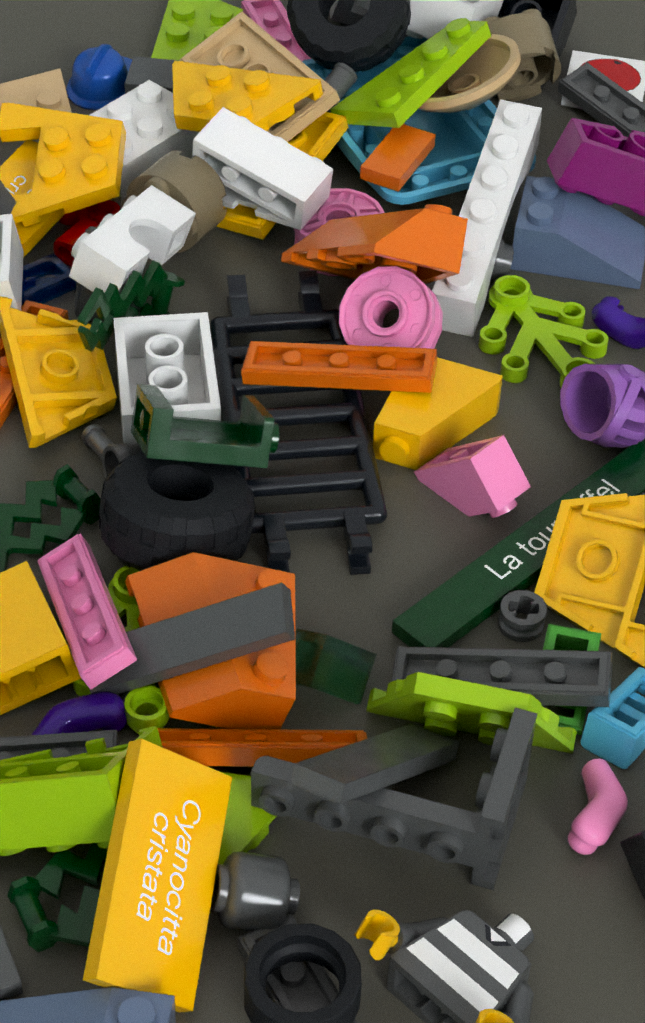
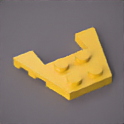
(75, 160)
(598, 569)

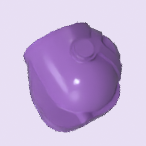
(605, 403)

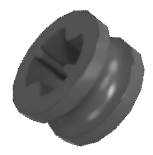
(522, 602)

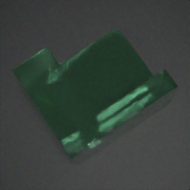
(332, 665)

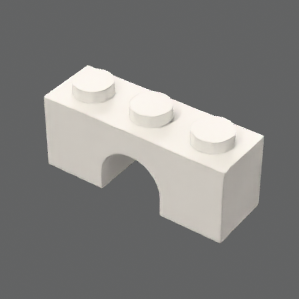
(143, 229)

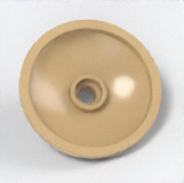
(478, 77)

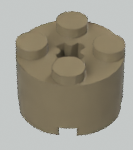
(537, 52)
(189, 183)

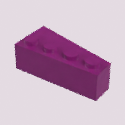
(601, 163)

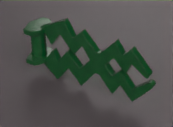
(112, 305)
(66, 485)
(71, 926)

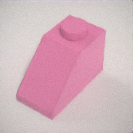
(476, 477)

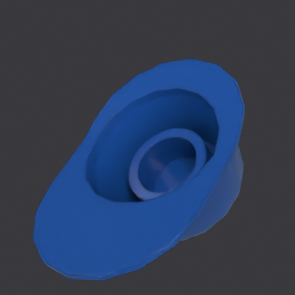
(97, 77)

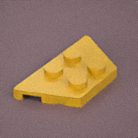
(256, 95)
(53, 373)

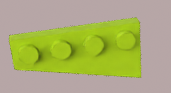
(412, 80)

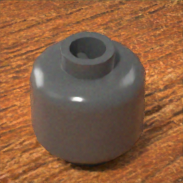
(254, 891)

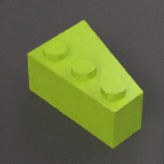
(62, 798)

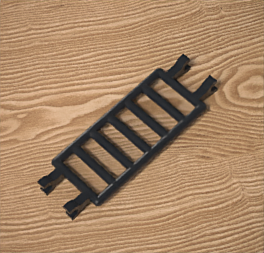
(367, 478)

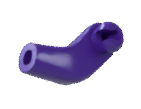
(618, 324)
(84, 714)

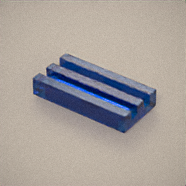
(46, 279)

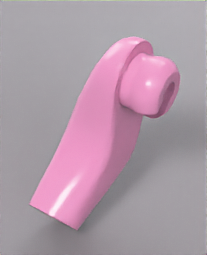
(604, 808)

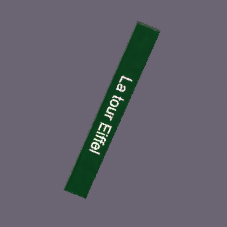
(509, 565)

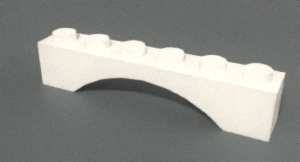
(495, 183)

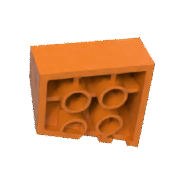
(416, 240)
(236, 693)

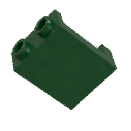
(203, 440)

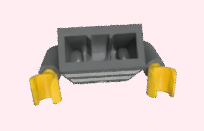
(455, 966)

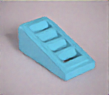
(619, 730)

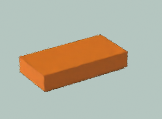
(397, 157)

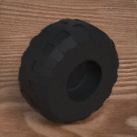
(356, 45)
(174, 508)

